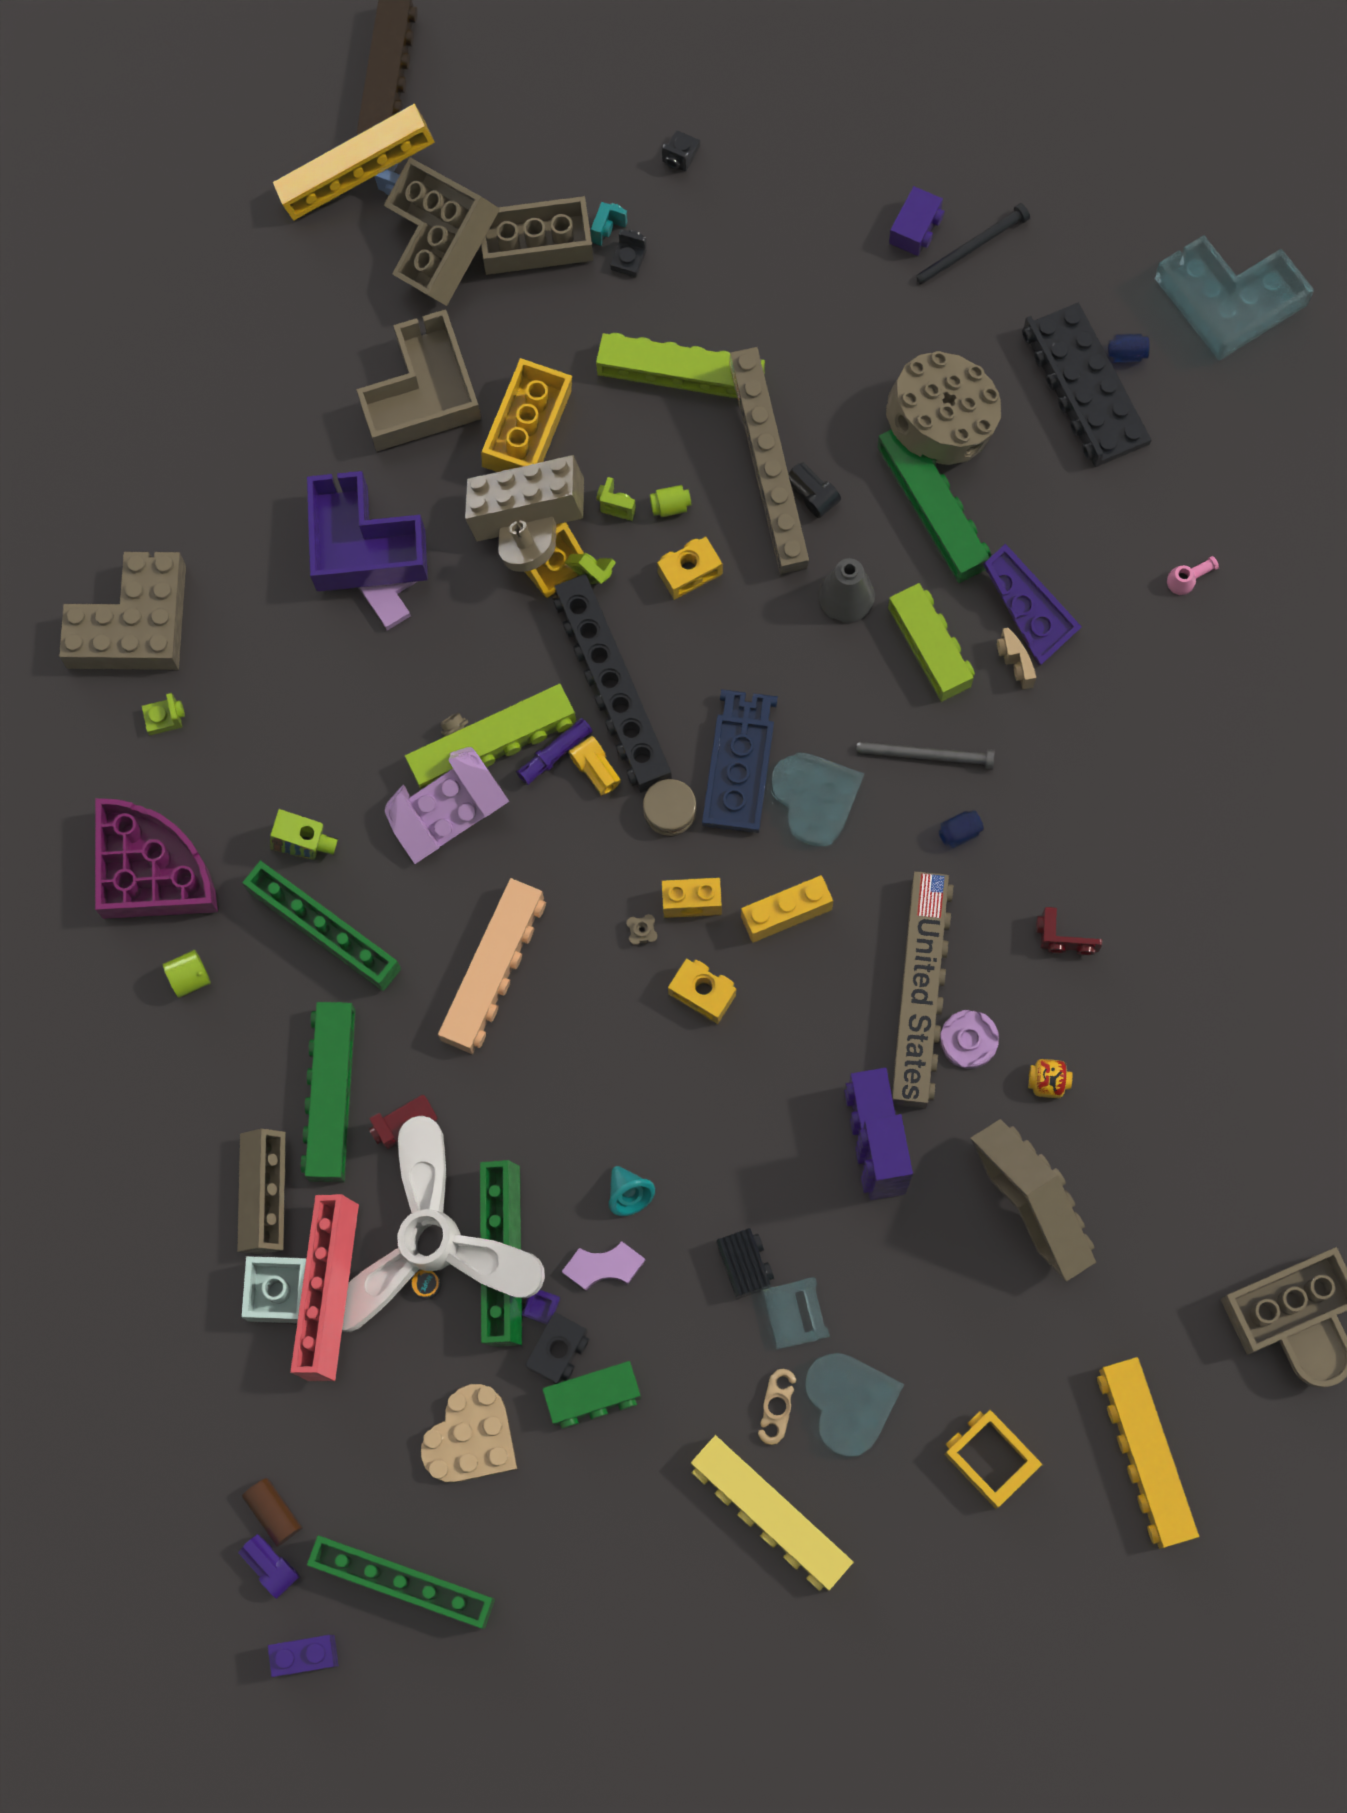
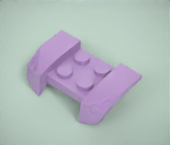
(444, 805)

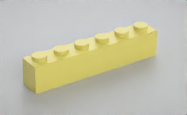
(771, 1513)

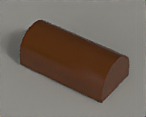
(271, 1511)

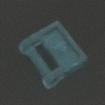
(785, 1314)

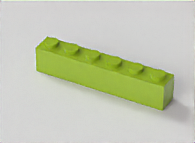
(666, 364)
(497, 734)

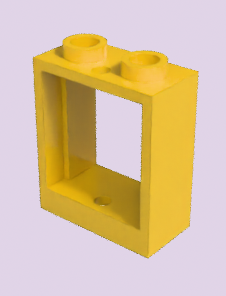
(996, 1498)

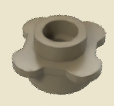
(452, 724)
(648, 935)

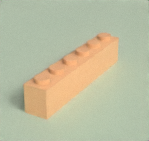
(491, 966)

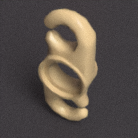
(779, 1421)

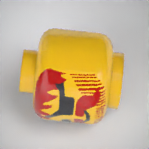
(1049, 1078)

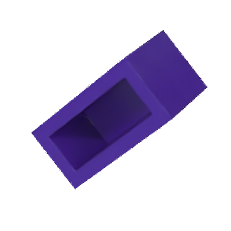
(916, 220)
(303, 1655)

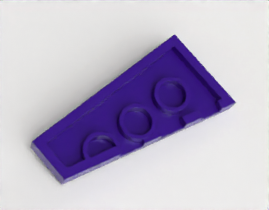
(1033, 608)

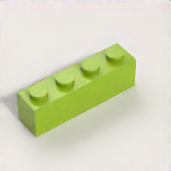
(930, 641)

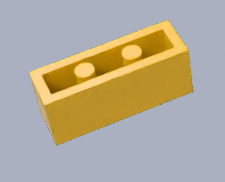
(787, 908)

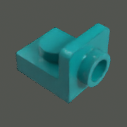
(605, 218)

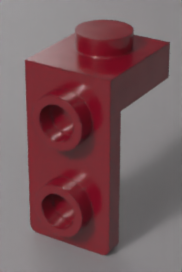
(1058, 944)
(388, 1127)

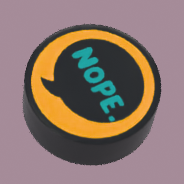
(425, 1284)

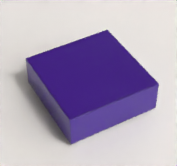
(541, 1307)

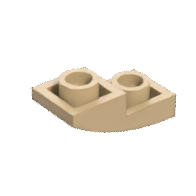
(1014, 652)

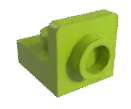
(616, 504)
(596, 571)
(163, 715)

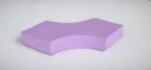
(617, 1264)

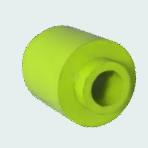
(670, 501)

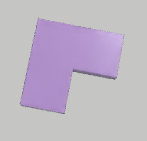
(387, 603)

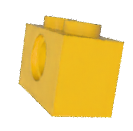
(680, 580)
(691, 897)
(710, 1005)

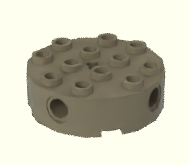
(943, 407)

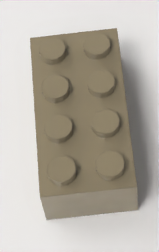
(538, 236)

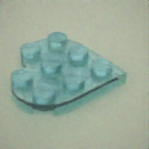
(817, 795)
(852, 1402)

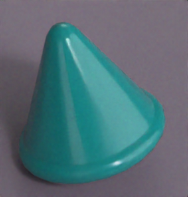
(629, 1192)

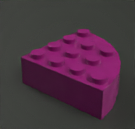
(146, 865)

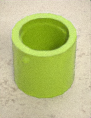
(186, 973)

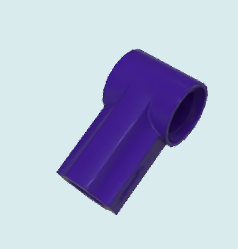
(272, 1570)

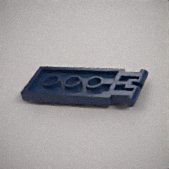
(739, 762)

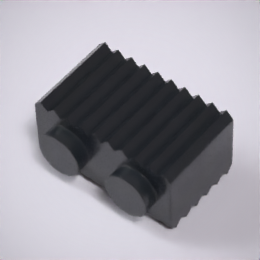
(744, 1263)

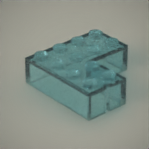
(1228, 307)

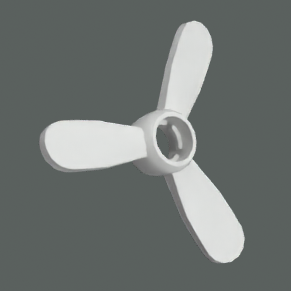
(484, 1260)

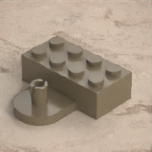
(524, 509)
(1301, 1313)

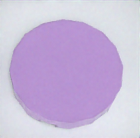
(969, 1039)

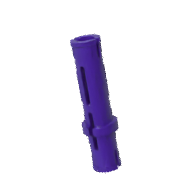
(545, 759)

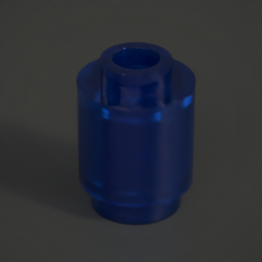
(1129, 348)
(961, 828)

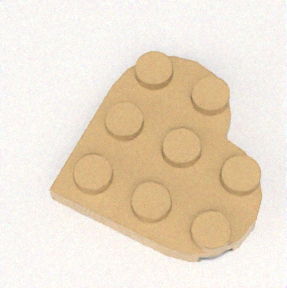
(472, 1438)

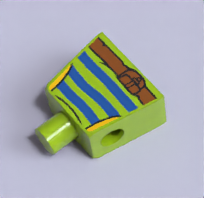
(289, 834)

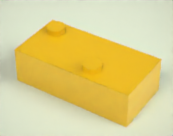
(526, 417)

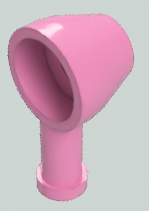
(1184, 586)

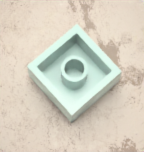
(272, 1289)

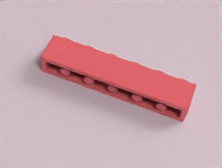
(324, 1288)

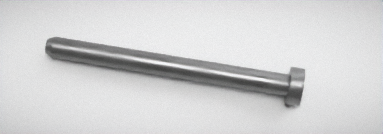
(928, 753)

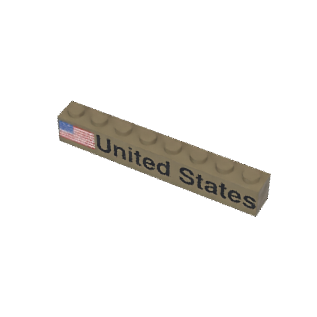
(768, 460)
(920, 990)

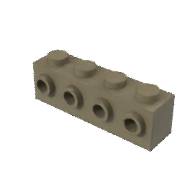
(261, 1191)

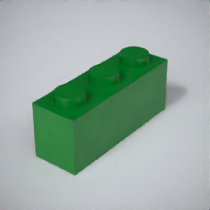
(592, 1395)

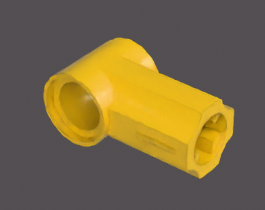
(591, 760)

